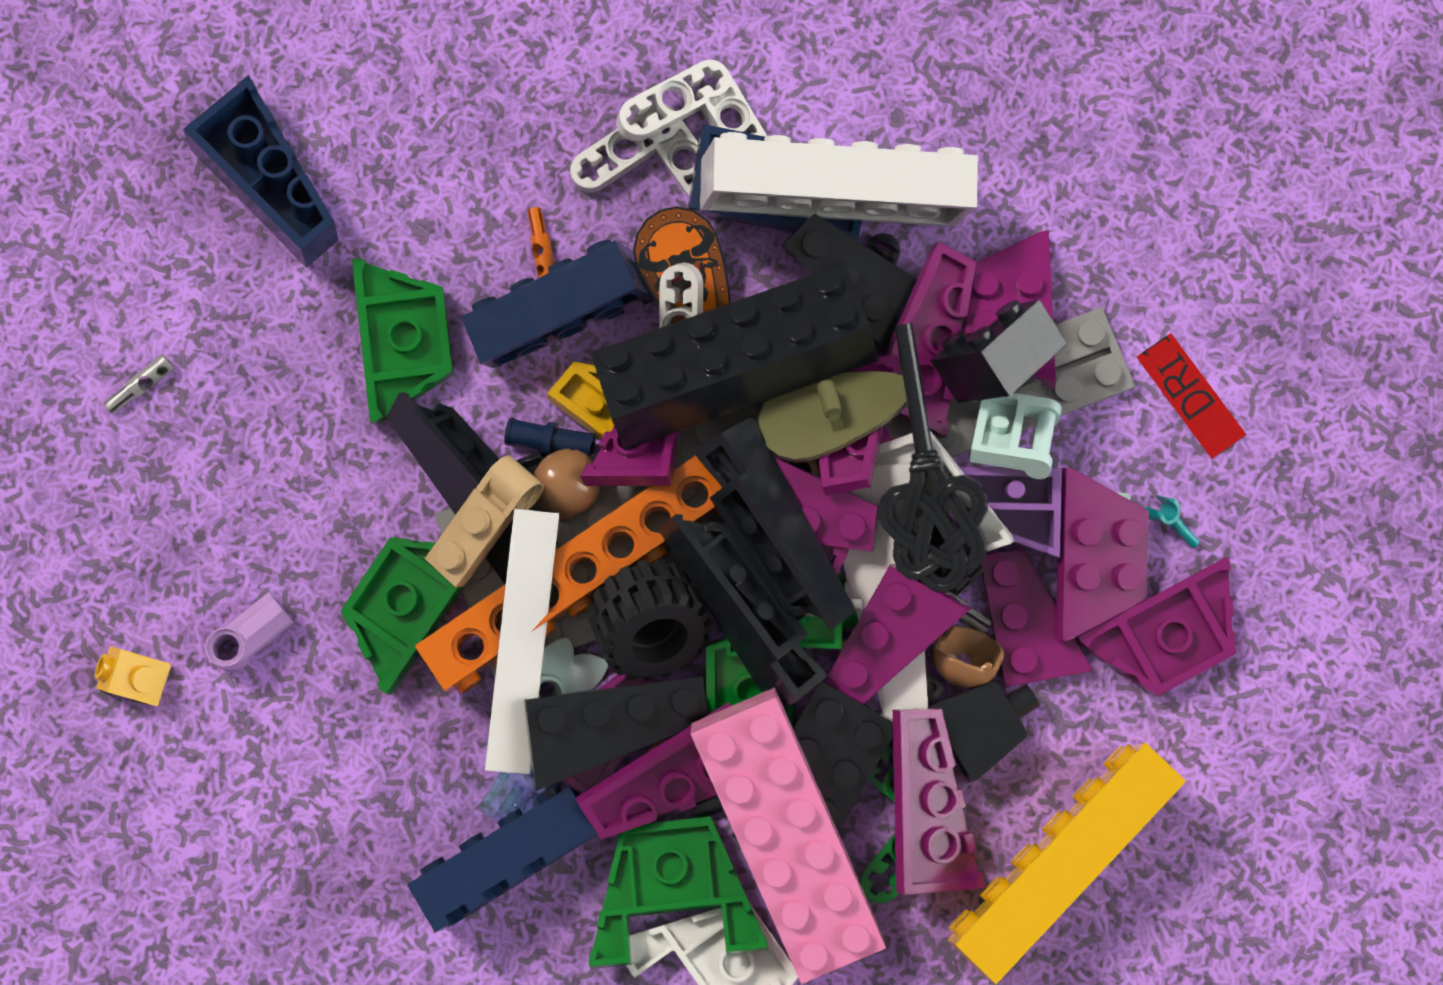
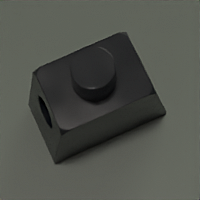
(985, 725)

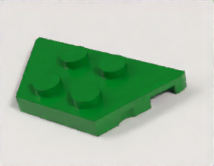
(400, 335)
(397, 608)

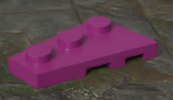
(836, 519)
(891, 633)

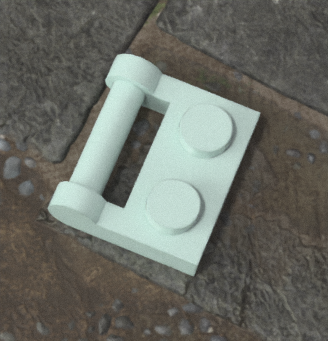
(1000, 431)

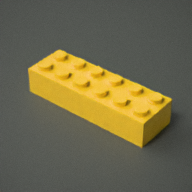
(1065, 861)

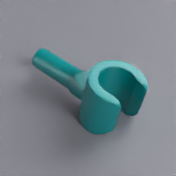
(1170, 515)

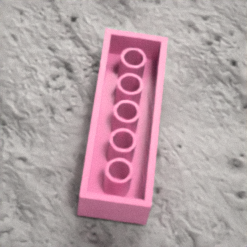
(787, 835)

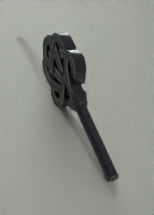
(925, 462)

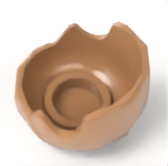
(562, 484)
(981, 649)

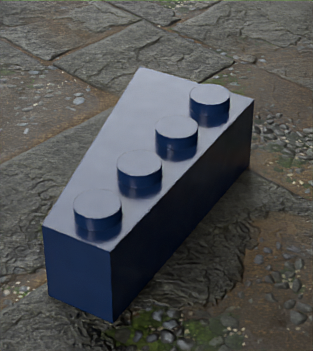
(262, 170)
(555, 303)
(501, 860)

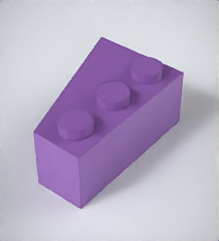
(1024, 504)

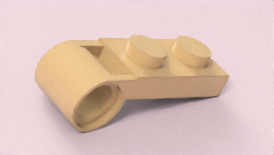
(483, 519)

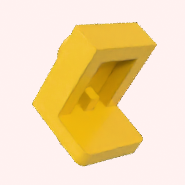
(132, 675)

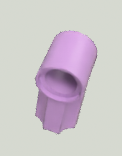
(252, 630)

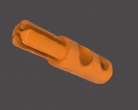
(539, 240)

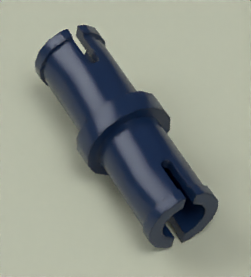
(547, 437)

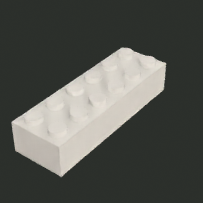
(838, 180)

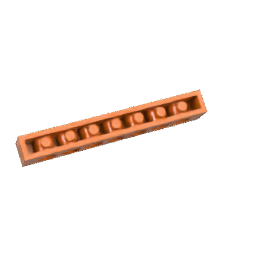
(443, 647)

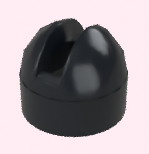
(888, 241)

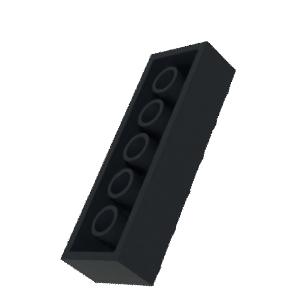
(734, 356)

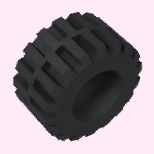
(649, 620)

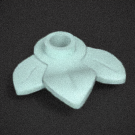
(568, 671)

